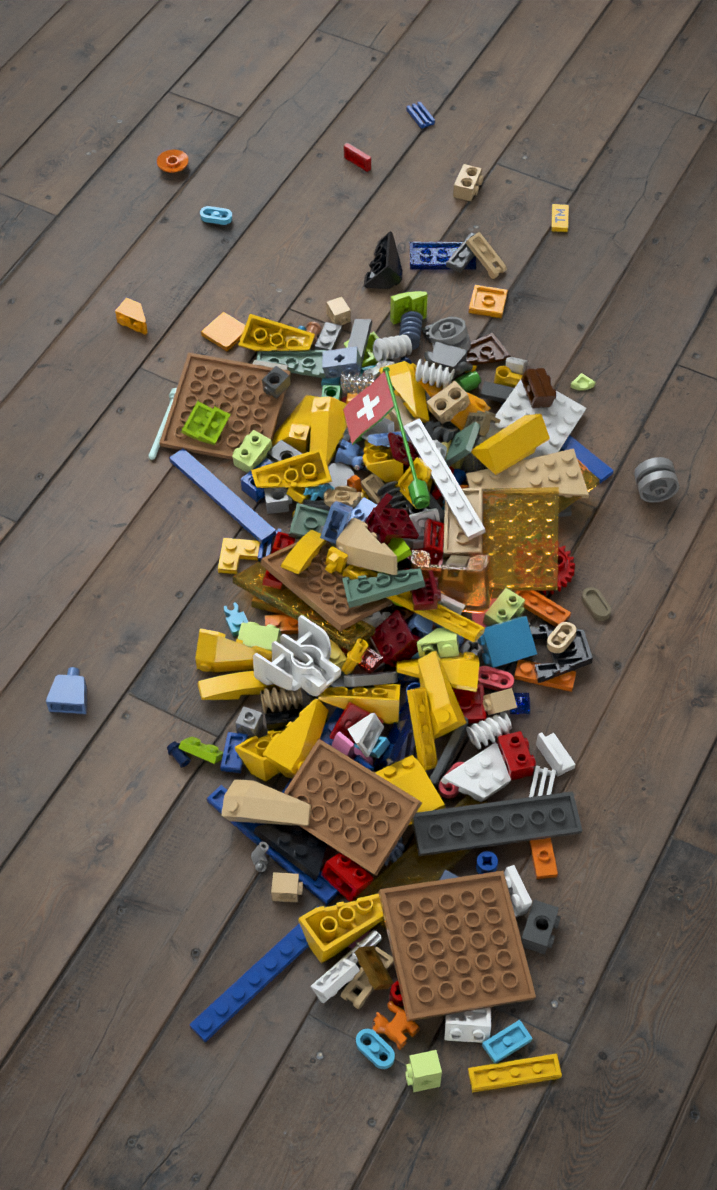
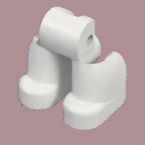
(286, 670)

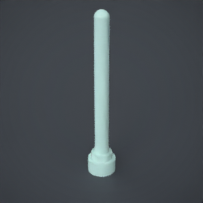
(156, 445)

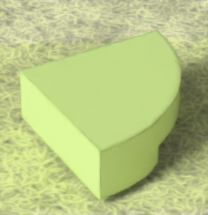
(582, 383)

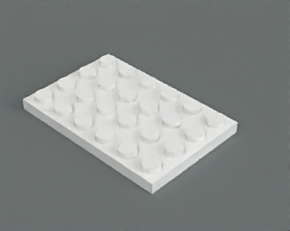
(558, 418)

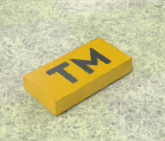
(560, 218)

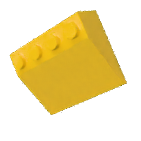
(413, 779)

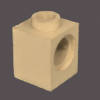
(338, 311)
(499, 701)
(286, 887)

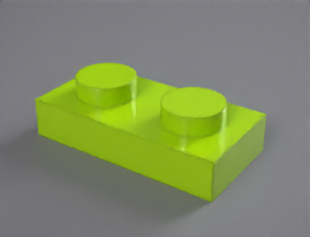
(207, 752)

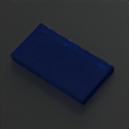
(434, 255)
(396, 738)

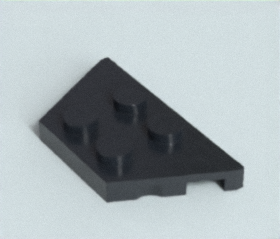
(295, 845)

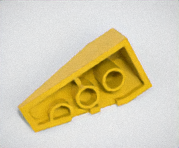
(408, 389)
(381, 462)
(298, 471)
(251, 754)
(338, 926)

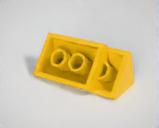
(512, 443)

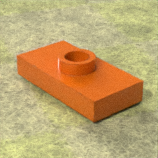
(543, 858)

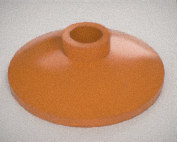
(172, 161)

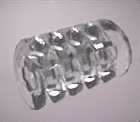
(357, 383)

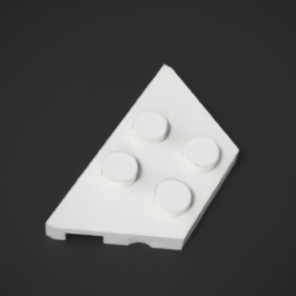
(481, 774)

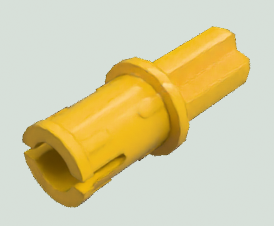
(354, 656)

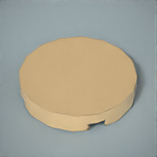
(343, 494)

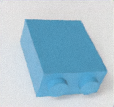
(507, 642)

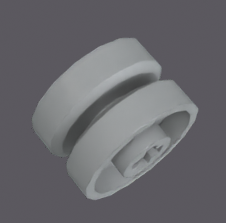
(450, 332)
(656, 479)

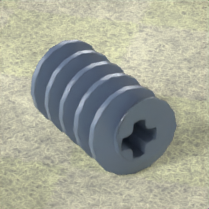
(411, 326)

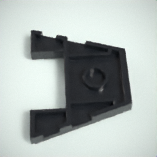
(574, 657)

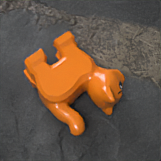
(397, 1027)

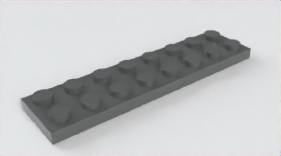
(496, 823)

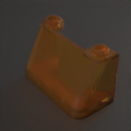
(467, 585)

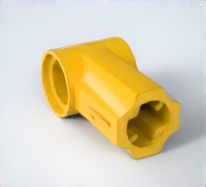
(505, 377)

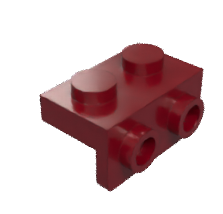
(426, 597)

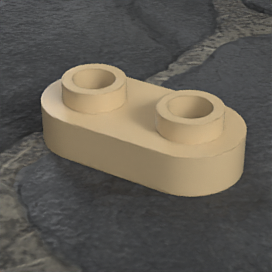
(561, 637)

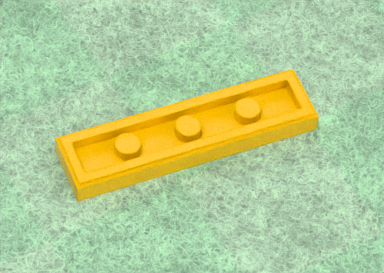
(422, 728)
(514, 1073)

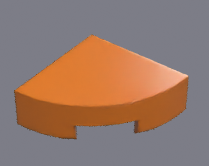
(354, 481)

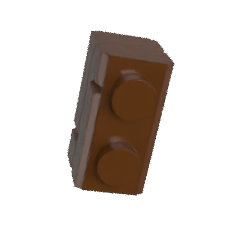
(538, 388)

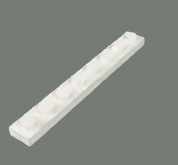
(444, 479)

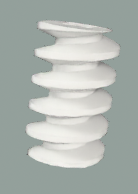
(392, 347)
(433, 375)
(489, 729)

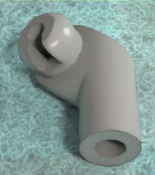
(258, 857)

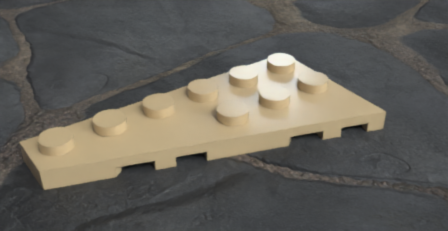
(550, 470)

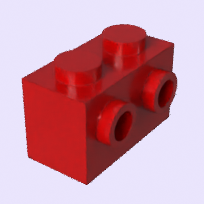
(516, 755)
(346, 876)

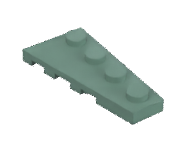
(298, 362)
(375, 588)

